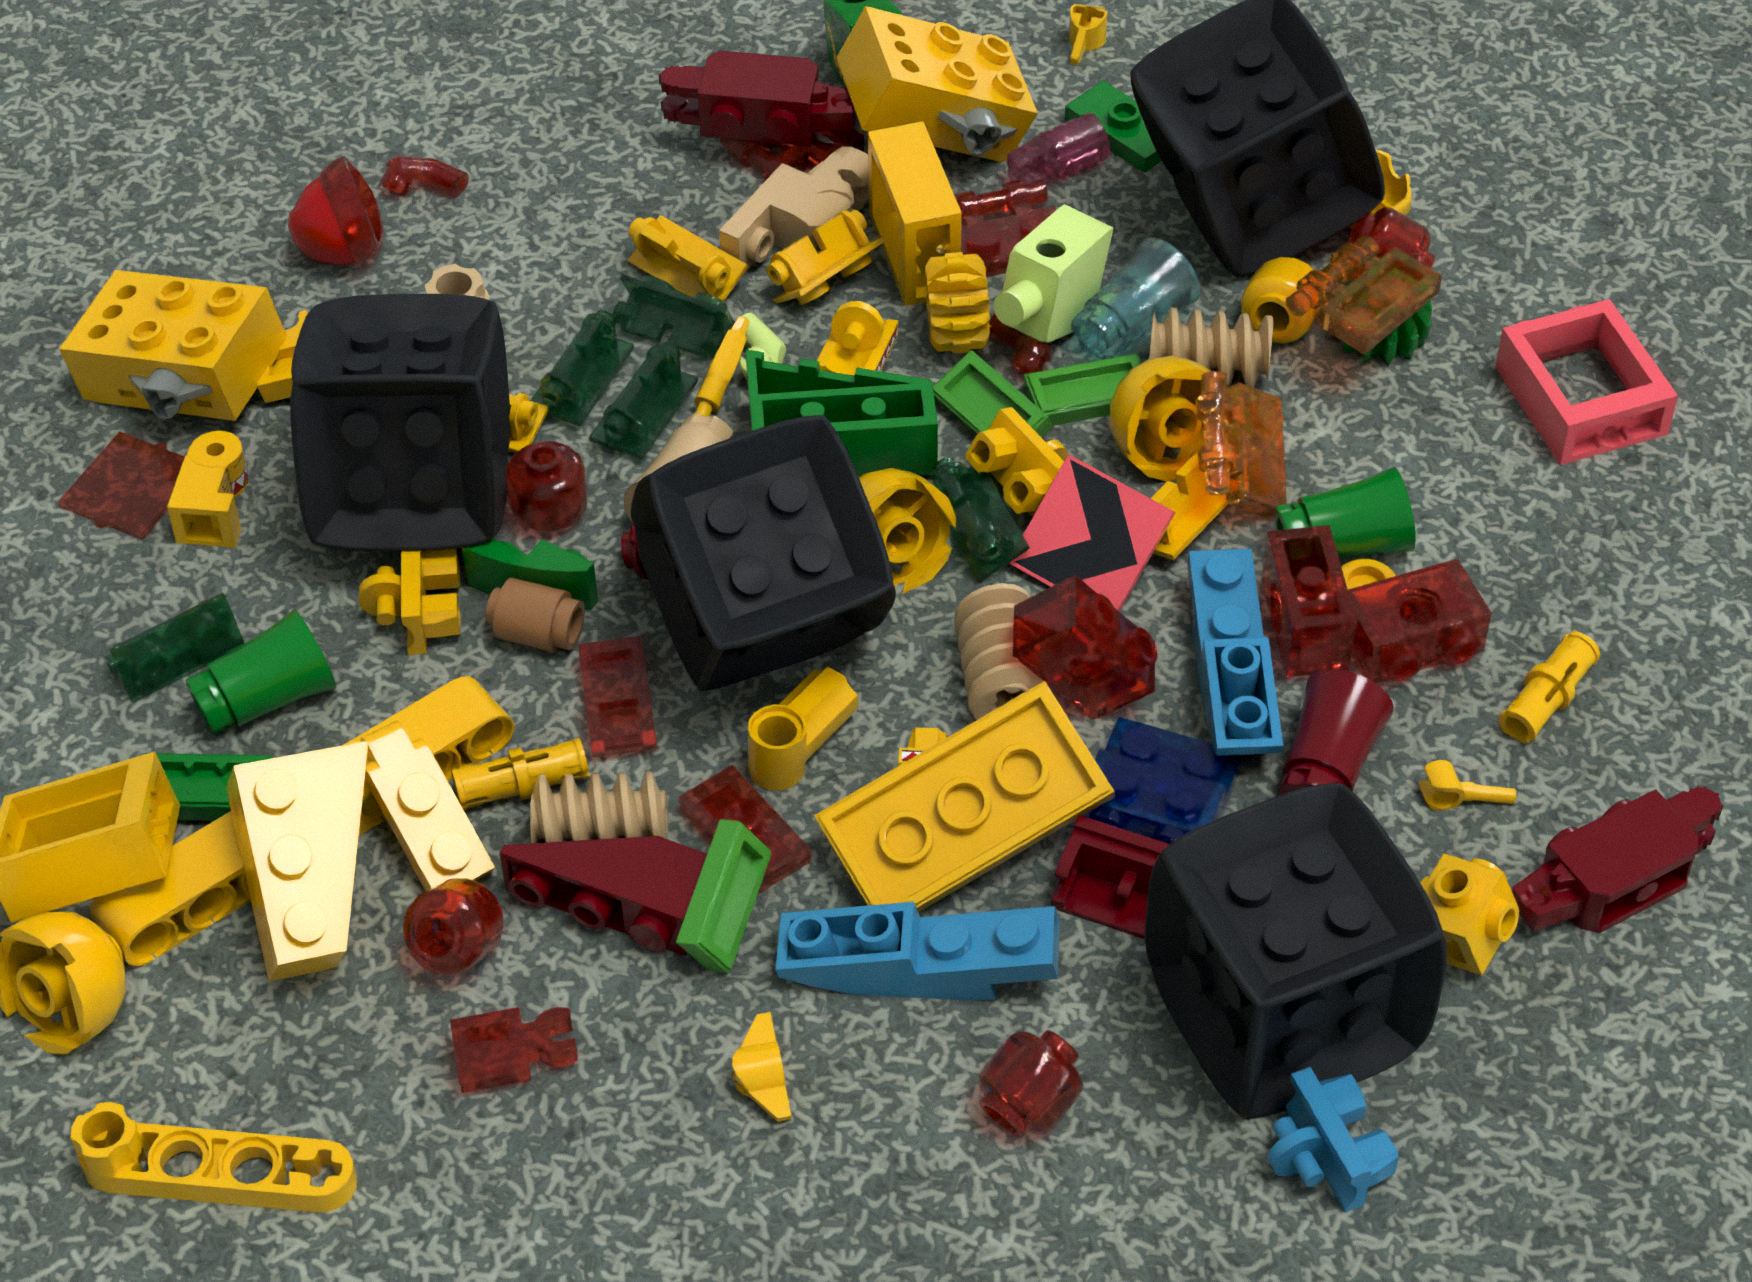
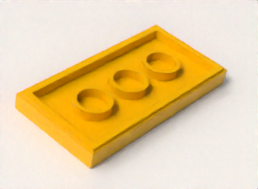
(966, 803)

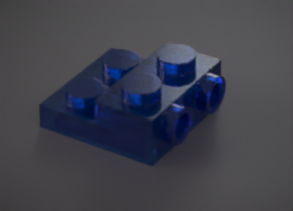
(1163, 781)

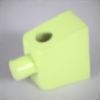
(1053, 274)

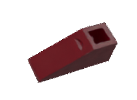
(615, 883)

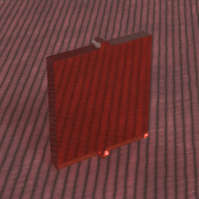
(126, 486)

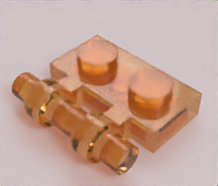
(1376, 300)
(1242, 444)

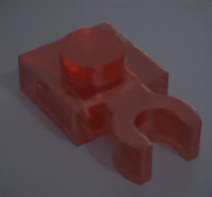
(497, 1047)

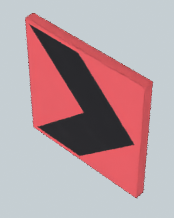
(1093, 531)

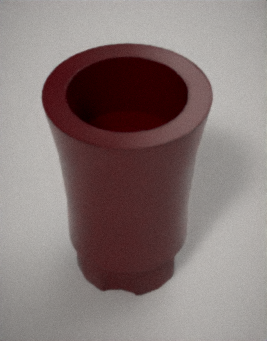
(1335, 729)

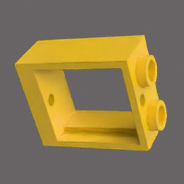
(911, 205)
(86, 836)

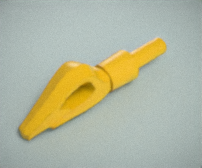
(721, 369)

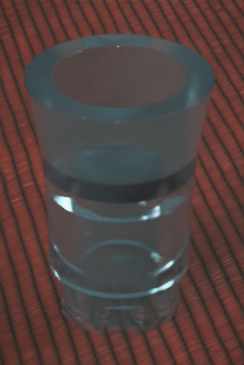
(1147, 283)

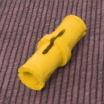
(1549, 687)
(518, 773)

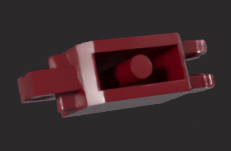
(755, 98)
(1619, 861)

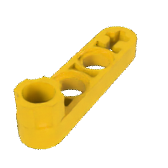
(114, 1145)

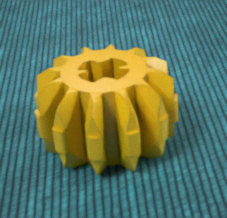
(957, 302)

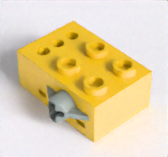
(934, 73)
(174, 344)

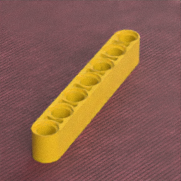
(207, 869)

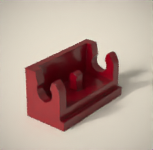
(1106, 875)

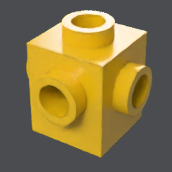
(1473, 909)

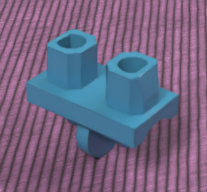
(1319, 1145)

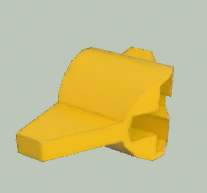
(1086, 29)
(760, 1069)

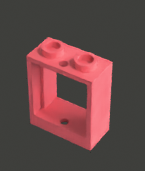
(1579, 429)

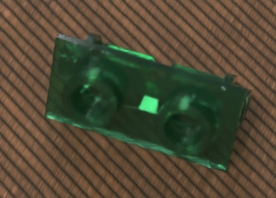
(655, 304)
(584, 369)
(645, 403)
(983, 521)
(175, 648)

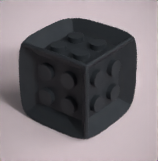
(1258, 133)
(401, 422)
(762, 551)
(1293, 946)

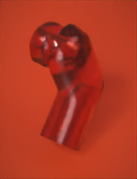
(425, 170)

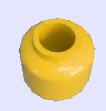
(1268, 294)

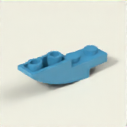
(1233, 654)
(912, 956)

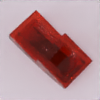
(617, 696)

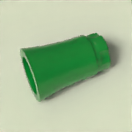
(1362, 515)
(261, 675)

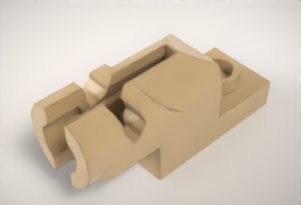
(795, 204)

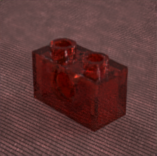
(1308, 600)
(1418, 622)
(1084, 648)

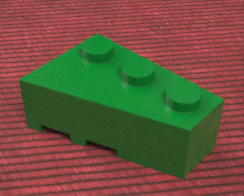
(877, 414)

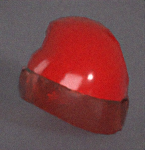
(337, 217)

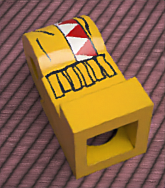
(205, 492)

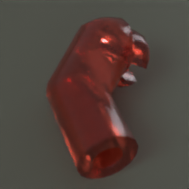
(1031, 353)

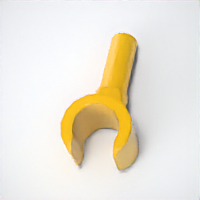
(1446, 792)

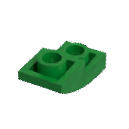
(494, 562)

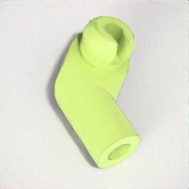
(764, 340)

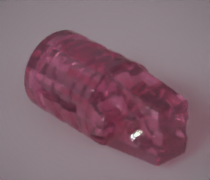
(1066, 146)

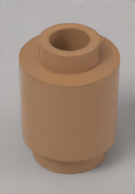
(535, 615)

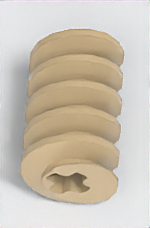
(1216, 345)
(986, 647)
(598, 812)

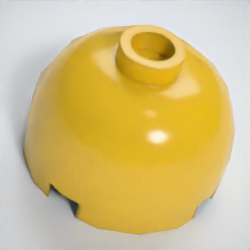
(1158, 409)
(912, 522)
(61, 965)

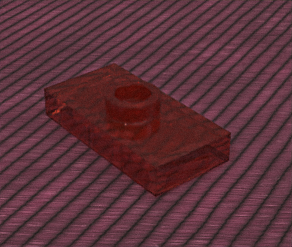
(734, 798)

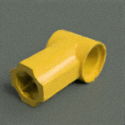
(792, 731)

